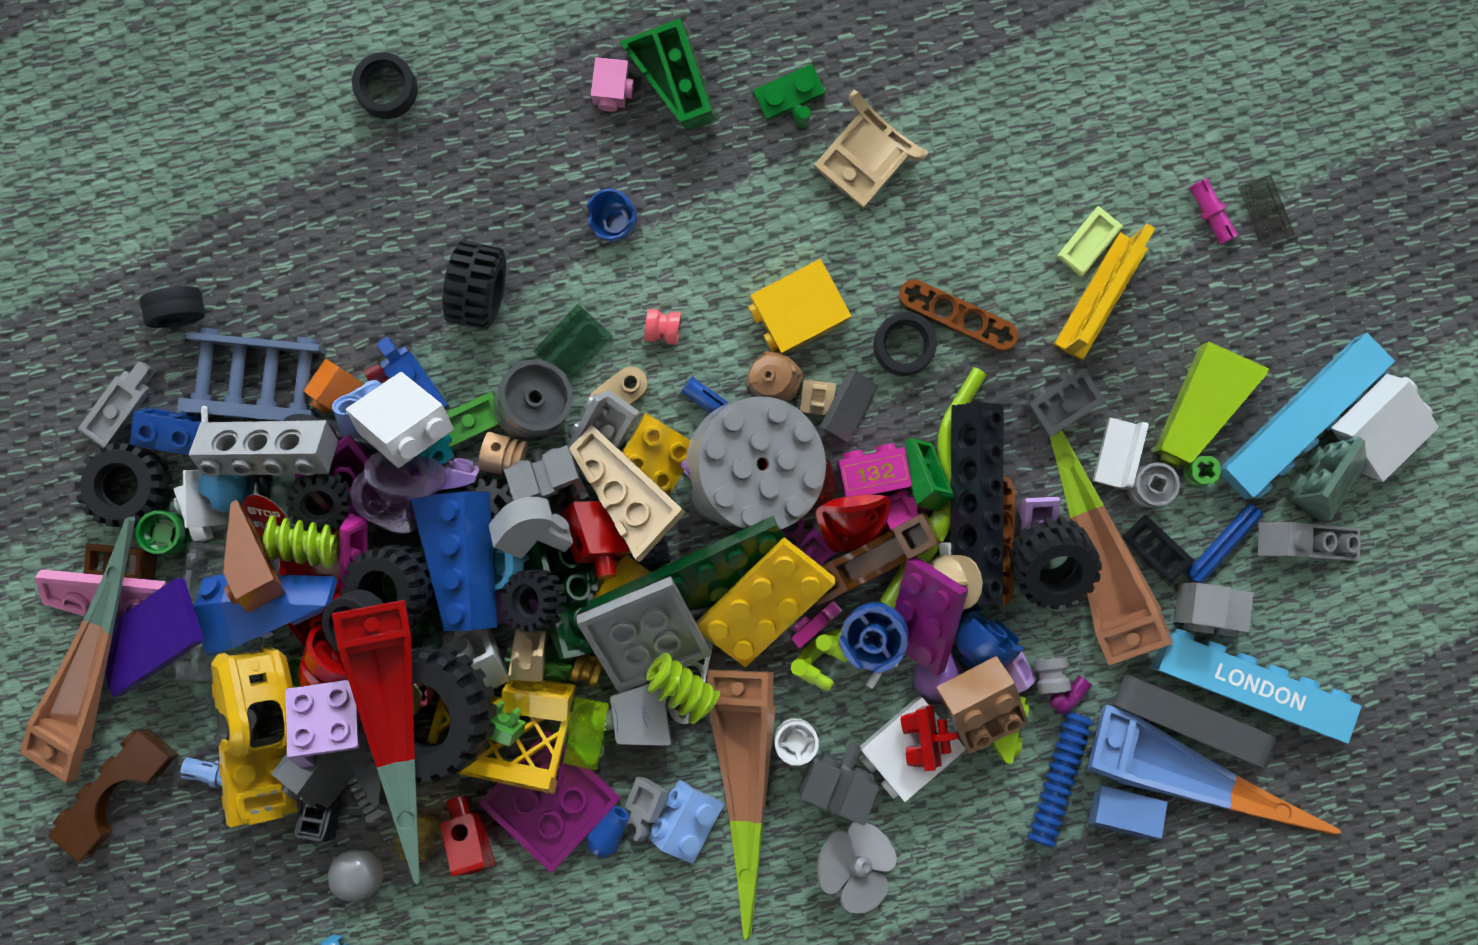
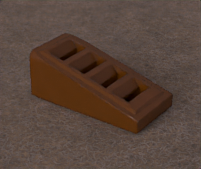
(141, 564)

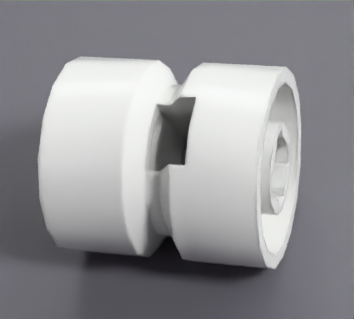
(796, 741)

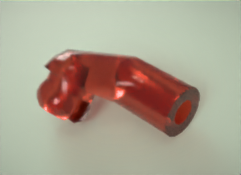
(829, 487)

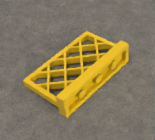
(1103, 292)
(511, 772)

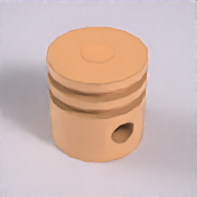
(500, 453)

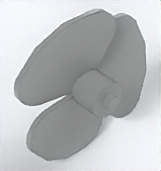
(853, 857)

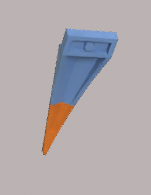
(1150, 759)

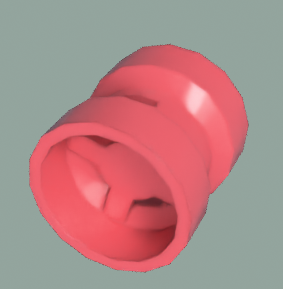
(662, 326)

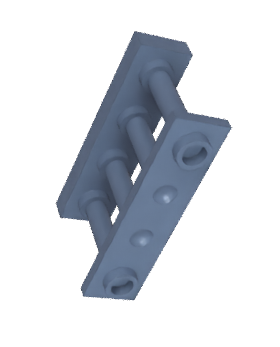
(233, 404)

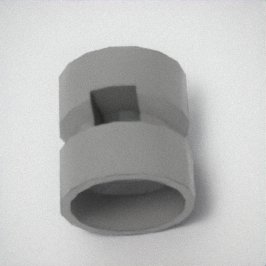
(1154, 485)

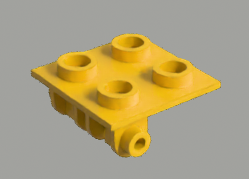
(658, 452)

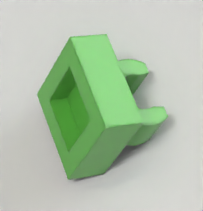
(507, 727)

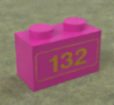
(874, 472)

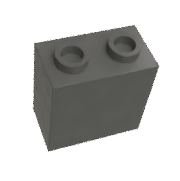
(316, 783)

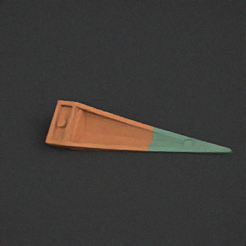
(68, 711)

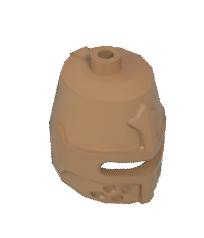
(774, 377)

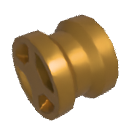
(587, 669)

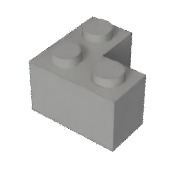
(1213, 606)

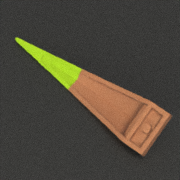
(1122, 604)
(743, 741)

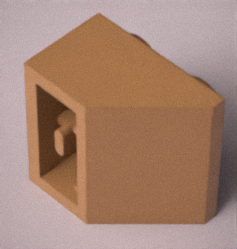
(983, 704)

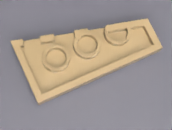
(632, 499)

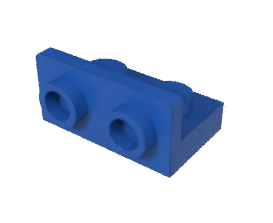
(164, 430)

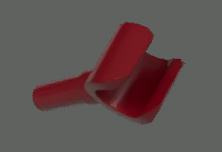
(377, 373)

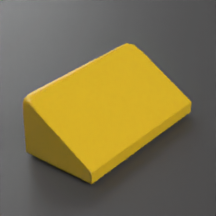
(539, 699)

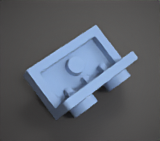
(685, 822)

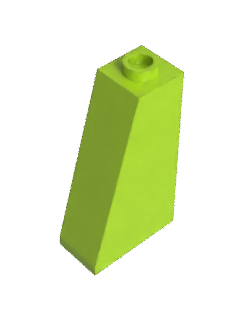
(1207, 400)

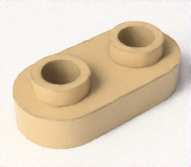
(617, 385)

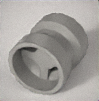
(1051, 675)

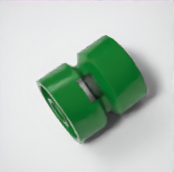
(162, 533)

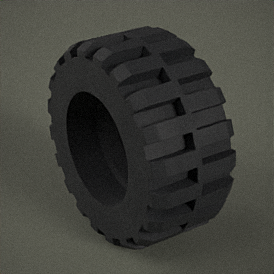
(468, 709)

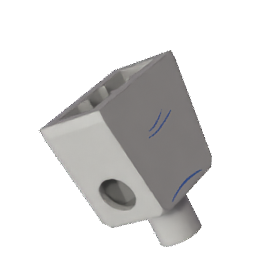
(639, 718)

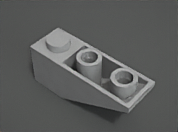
(1308, 541)

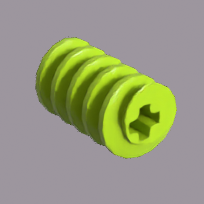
(301, 544)
(681, 687)

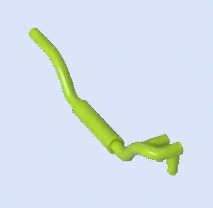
(941, 521)

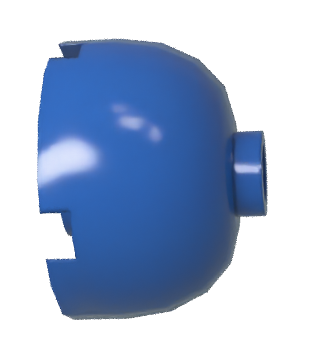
(874, 637)
(983, 639)

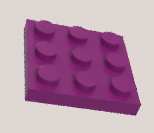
(550, 823)

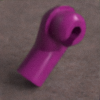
(1065, 702)

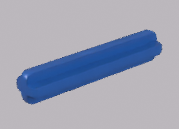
(1224, 543)

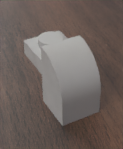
(525, 522)

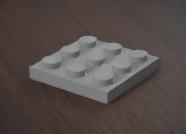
(638, 629)

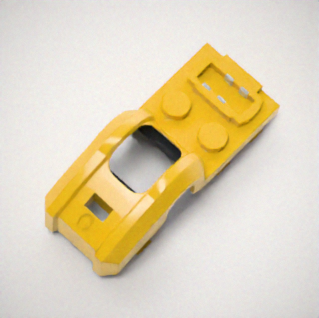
(245, 765)

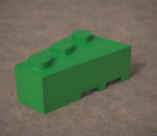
(673, 70)

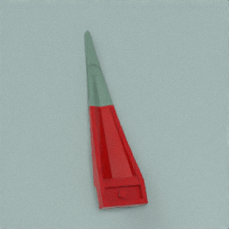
(378, 666)

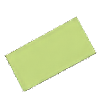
(1089, 241)

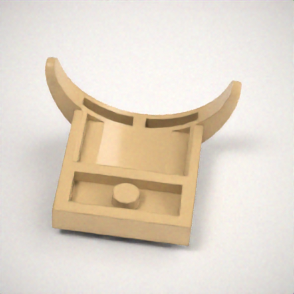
(866, 154)

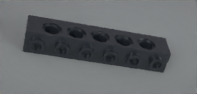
(978, 492)

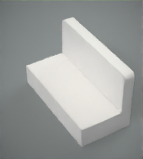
(1120, 453)

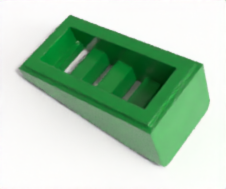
(928, 478)

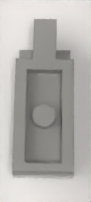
(117, 405)

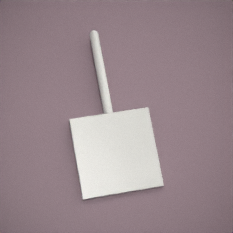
(196, 506)

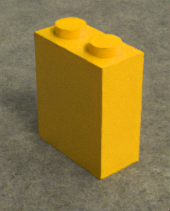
(799, 308)

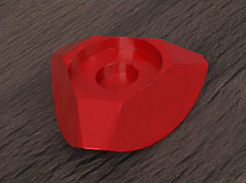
(853, 520)

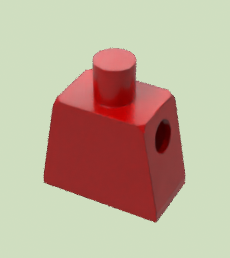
(595, 537)
(473, 852)

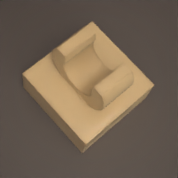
(817, 397)

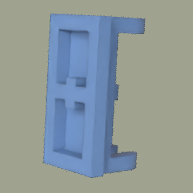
(1128, 813)

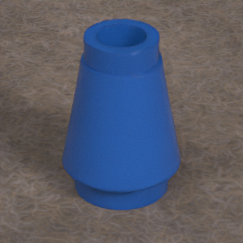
(607, 834)

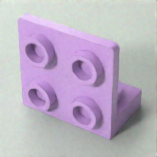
(320, 721)

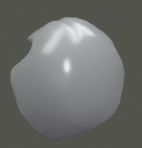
(355, 875)

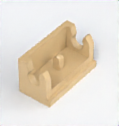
(528, 656)

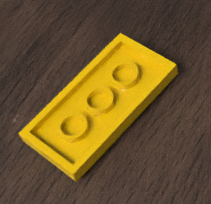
(765, 602)

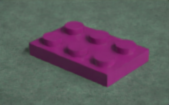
(932, 613)

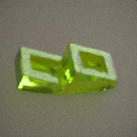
(586, 733)

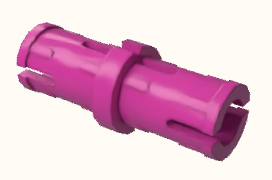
(1213, 211)

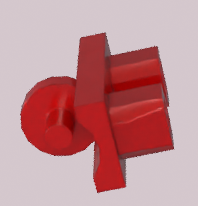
(924, 723)

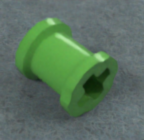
(1211, 471)

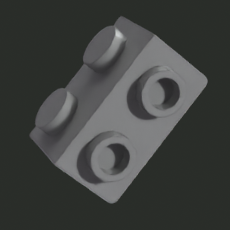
(608, 415)

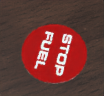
(261, 512)

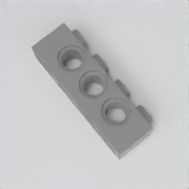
(263, 448)

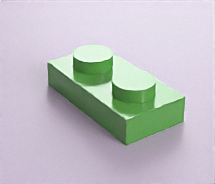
(472, 419)

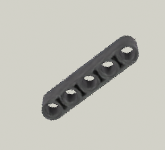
(1194, 721)

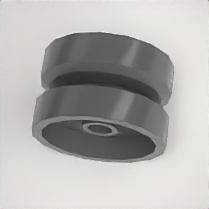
(551, 398)

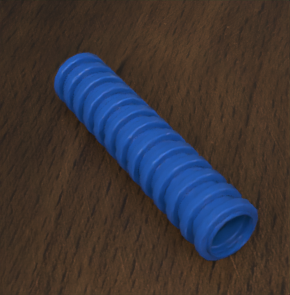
(1060, 779)

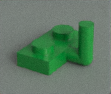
(789, 94)

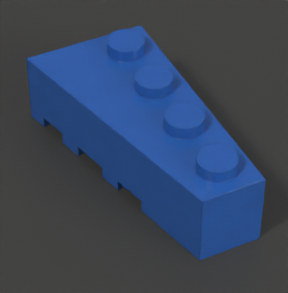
(459, 557)

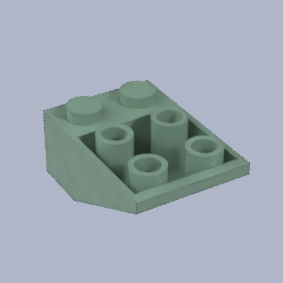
(1328, 477)

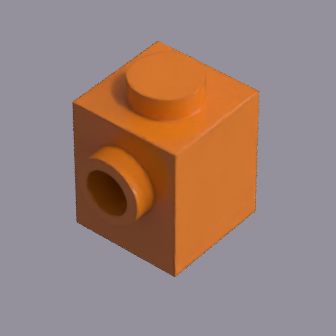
(330, 384)

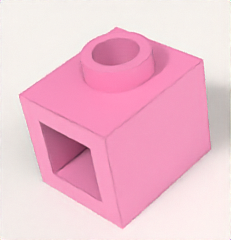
(611, 84)

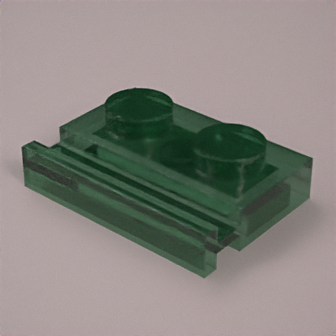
(574, 342)

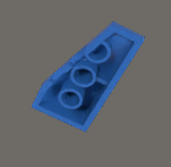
(229, 627)

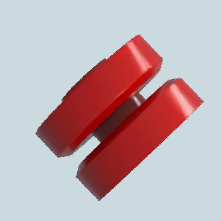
(319, 661)

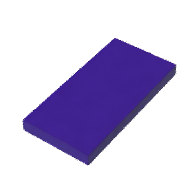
(152, 637)

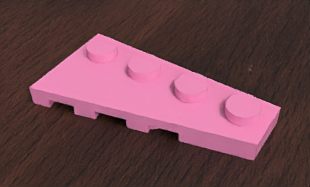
(76, 591)

